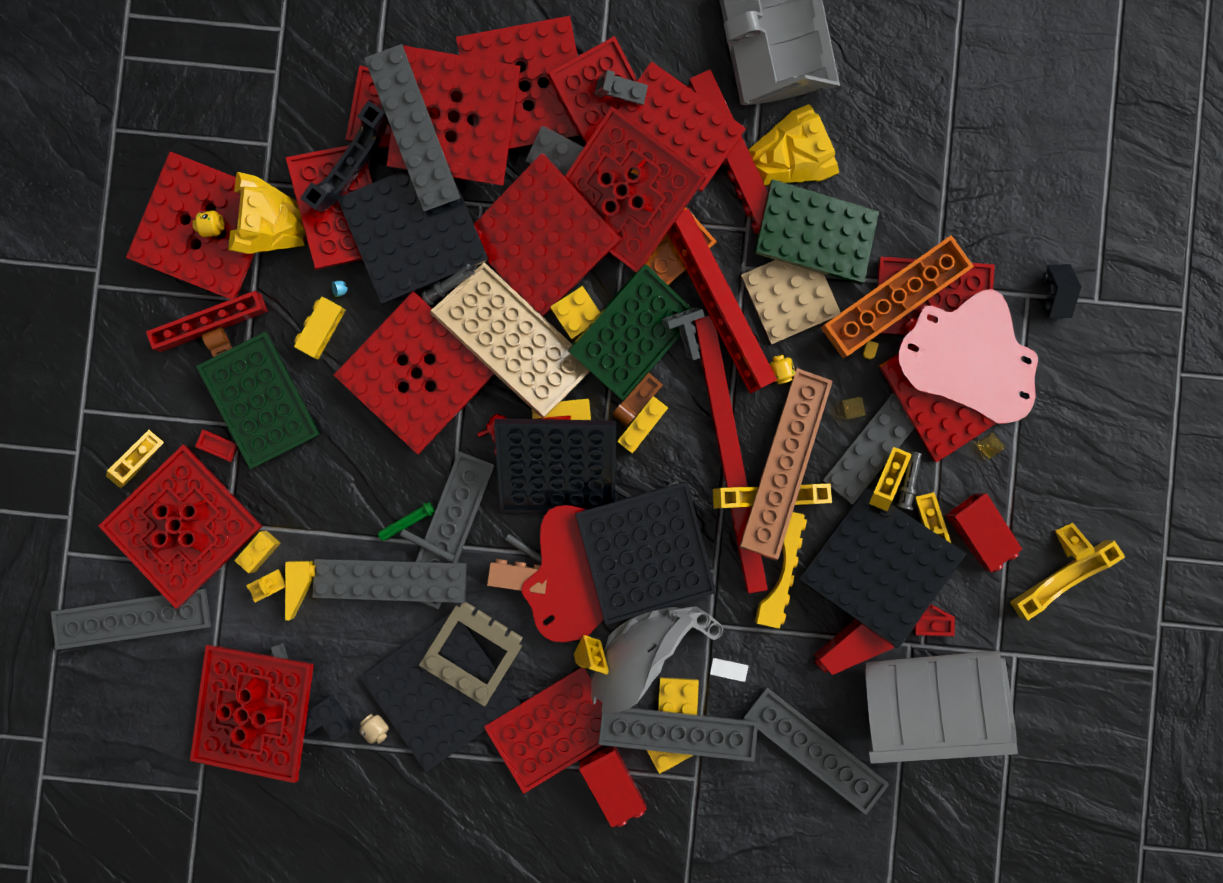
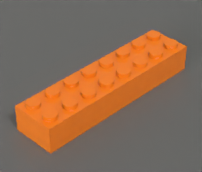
(897, 297)

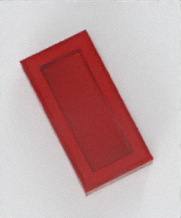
(216, 445)

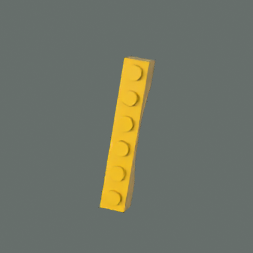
(744, 496)
(1042, 594)
(772, 607)

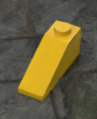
(134, 459)
(931, 514)
(297, 583)
(591, 655)

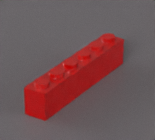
(196, 324)

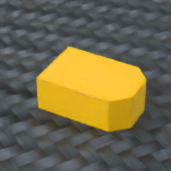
(870, 350)

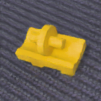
(266, 585)

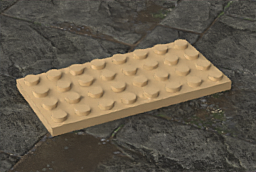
(511, 339)

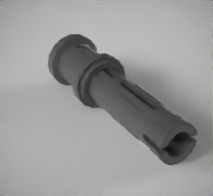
(441, 288)
(907, 490)

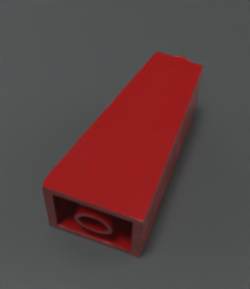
(984, 531)
(850, 648)
(612, 786)

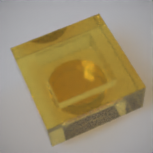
(853, 408)
(990, 445)

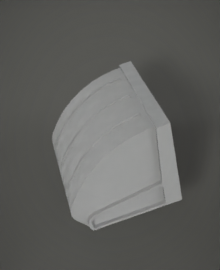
(778, 48)
(940, 707)

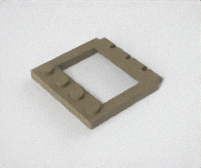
(458, 677)

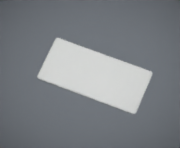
(729, 669)

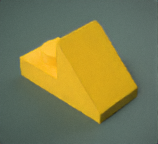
(1074, 542)

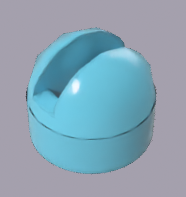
(339, 288)

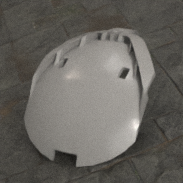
(627, 656)

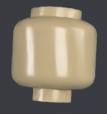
(374, 729)

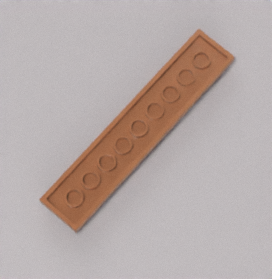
(786, 464)

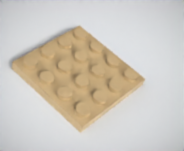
(789, 298)

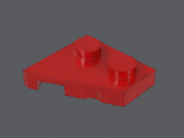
(935, 623)

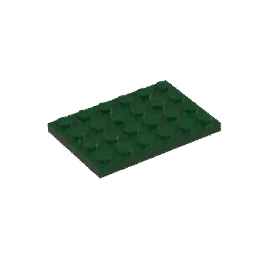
(816, 232)
(629, 333)
(258, 400)

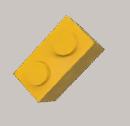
(257, 551)

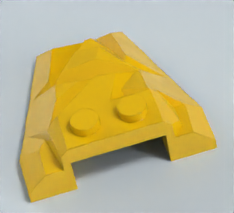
(795, 150)
(265, 218)

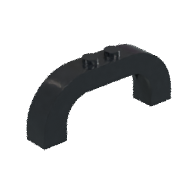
(370, 133)

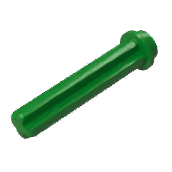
(406, 521)

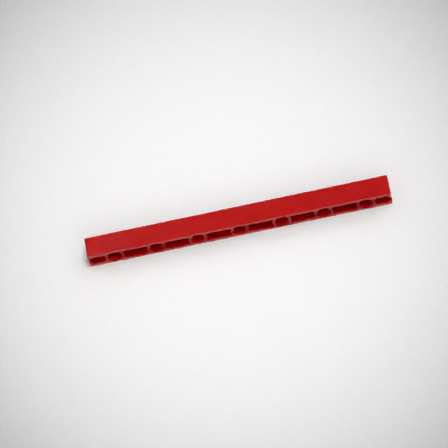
(727, 444)

